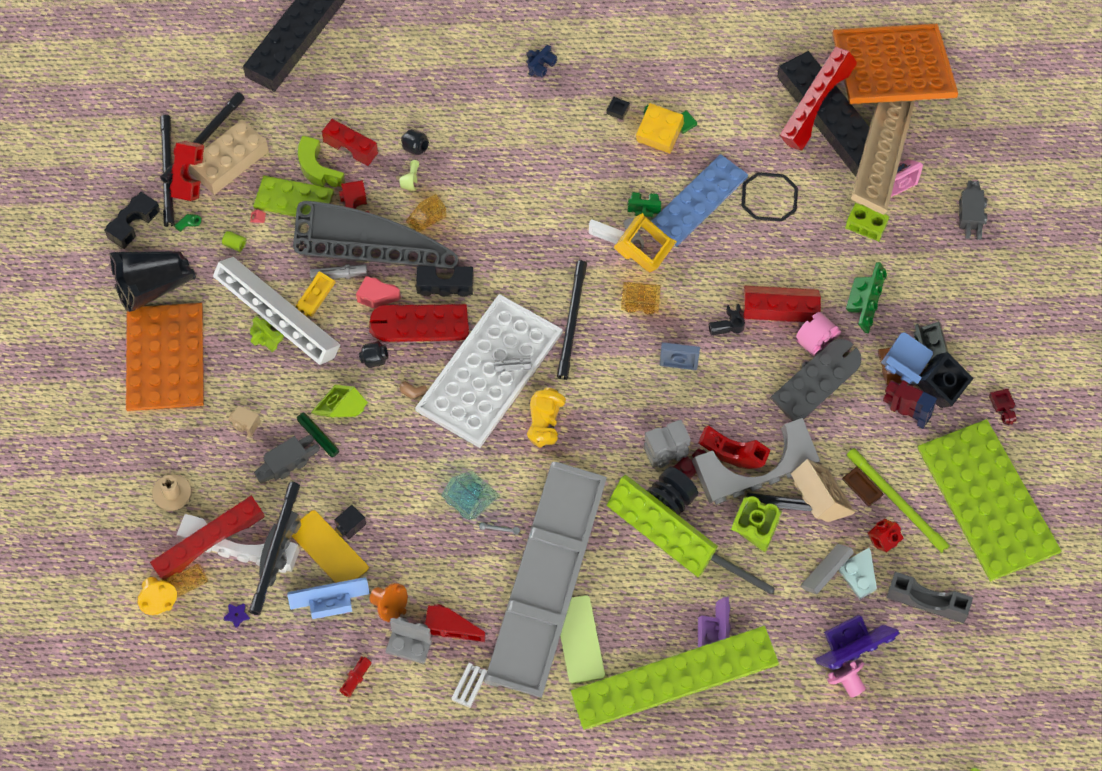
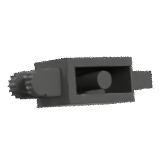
(972, 209)
(286, 458)

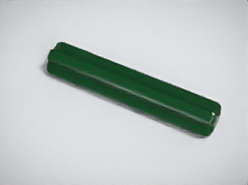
(317, 434)

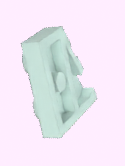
(860, 573)

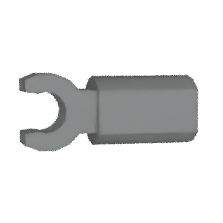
(636, 239)

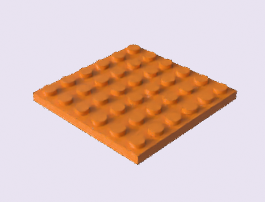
(897, 64)

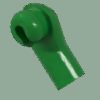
(188, 220)

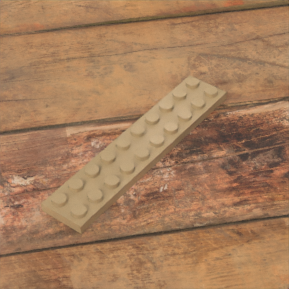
(882, 154)

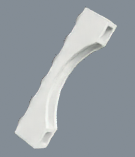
(227, 548)

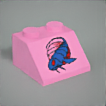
(907, 176)

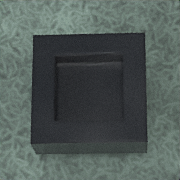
(618, 108)

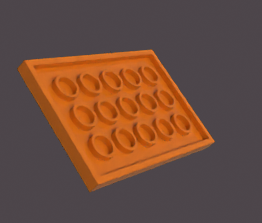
(165, 357)

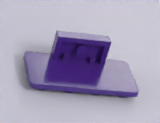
(851, 640)

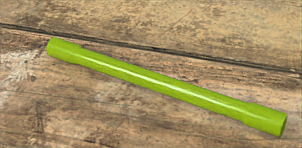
(934, 537)

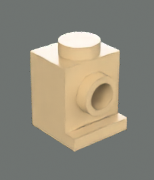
(244, 420)

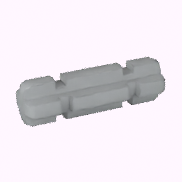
(512, 364)

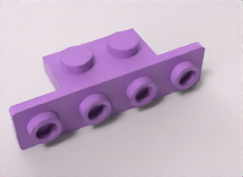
(715, 629)

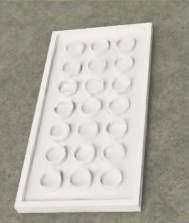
(468, 392)

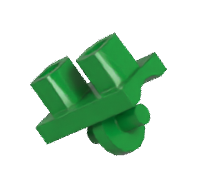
(640, 206)

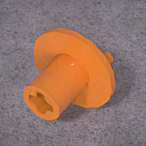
(390, 601)

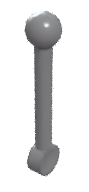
(515, 530)

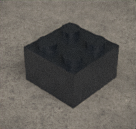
(944, 379)

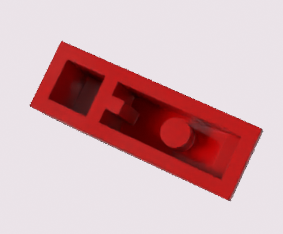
(447, 623)

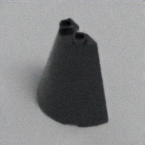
(148, 275)

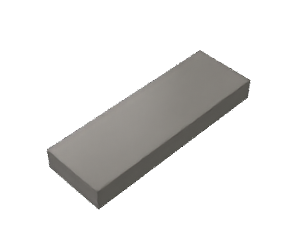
(827, 568)

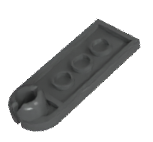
(817, 380)

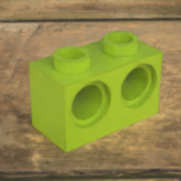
(866, 225)

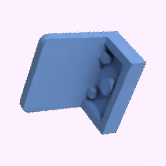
(907, 358)

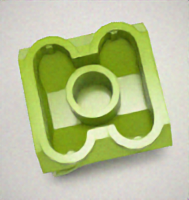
(757, 522)

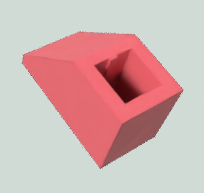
(376, 293)

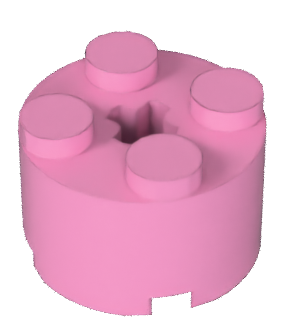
(817, 334)

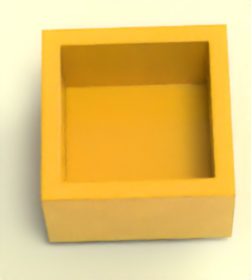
(660, 128)

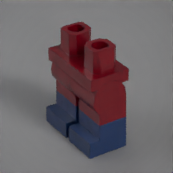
(910, 402)

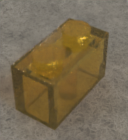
(640, 297)

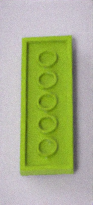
(662, 525)

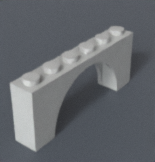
(721, 483)

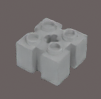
(667, 444)

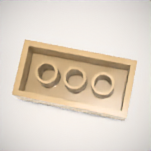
(229, 156)

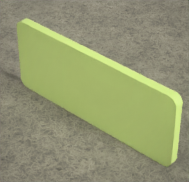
(581, 642)

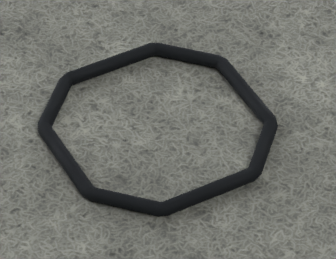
(772, 175)

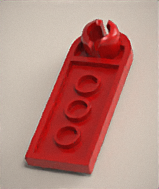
(419, 323)

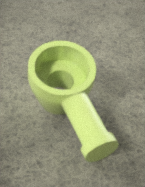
(407, 180)

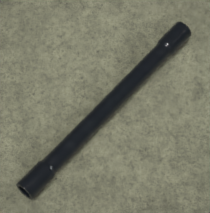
(231, 105)
(165, 128)
(579, 276)
(289, 500)

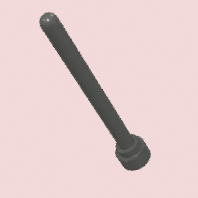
(742, 573)

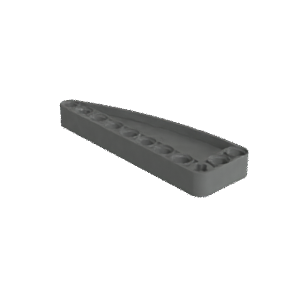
(355, 228)

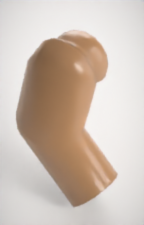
(411, 391)

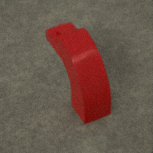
(740, 454)

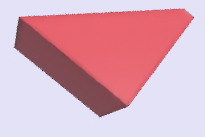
(259, 216)

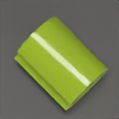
(234, 241)

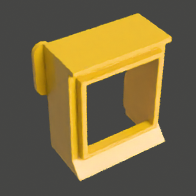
(629, 250)

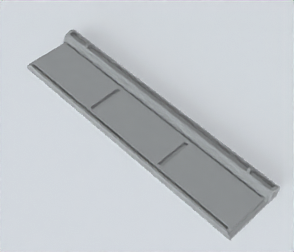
(545, 580)

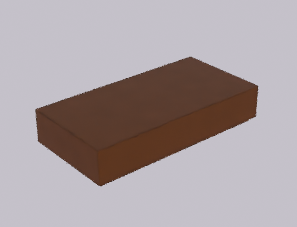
(862, 486)

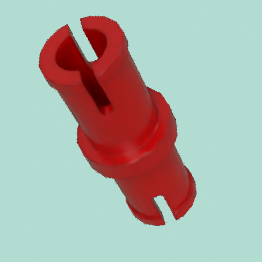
(355, 676)

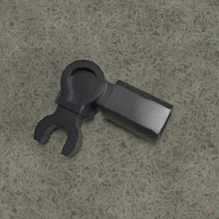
(735, 324)

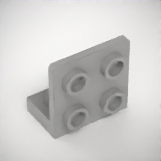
(409, 640)

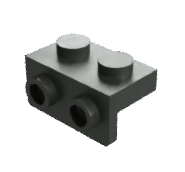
(931, 337)

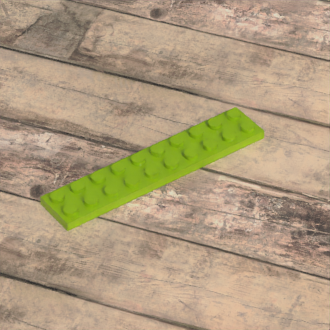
(674, 677)

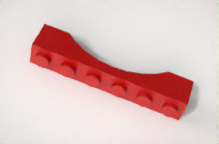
(800, 125)
(185, 552)

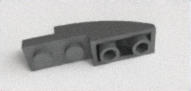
(292, 527)

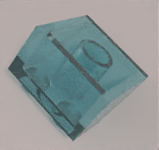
(469, 495)

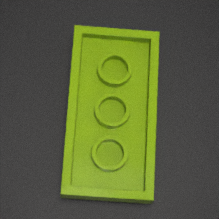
(284, 195)

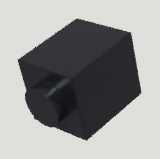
(349, 522)

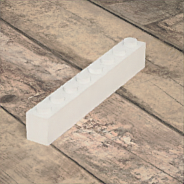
(276, 310)

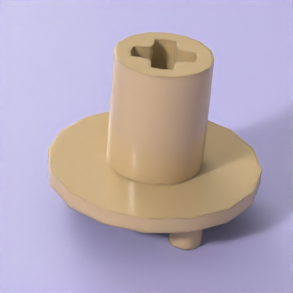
(171, 492)

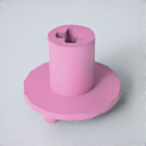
(849, 678)

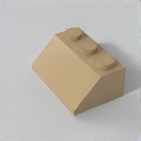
(821, 492)

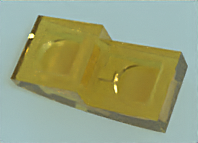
(188, 580)

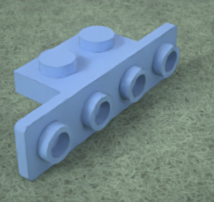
(329, 598)

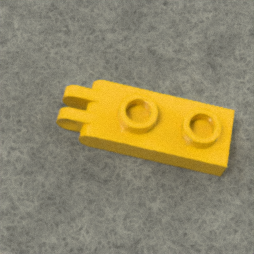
(315, 294)

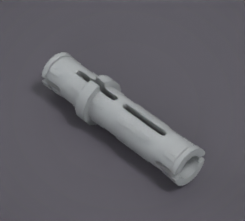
(341, 272)

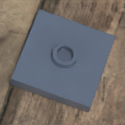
(679, 356)

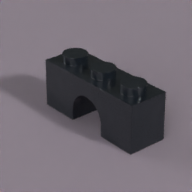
(140, 208)
(429, 283)

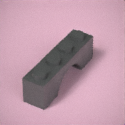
(948, 605)

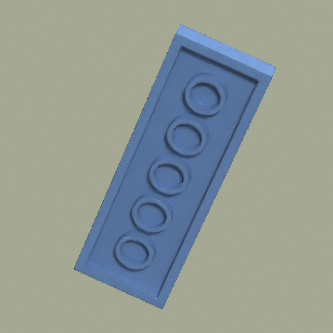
(699, 199)

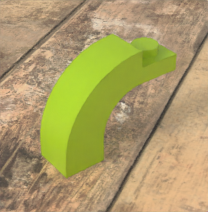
(315, 173)

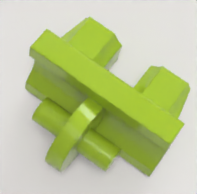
(263, 335)

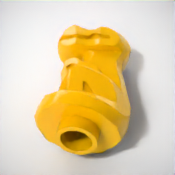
(544, 412)

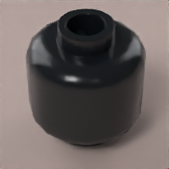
(414, 142)
(373, 354)

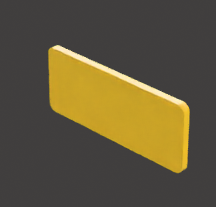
(329, 549)

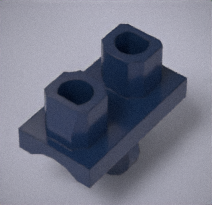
(538, 58)

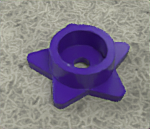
(236, 620)

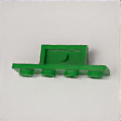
(865, 296)

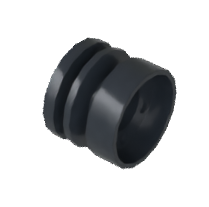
(674, 490)

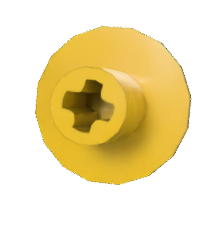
(156, 596)

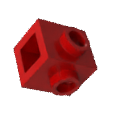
(885, 535)

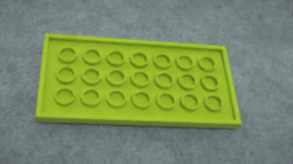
(989, 500)

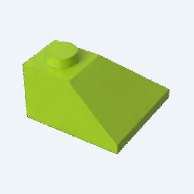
(341, 402)

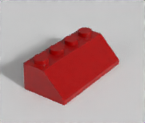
(781, 303)

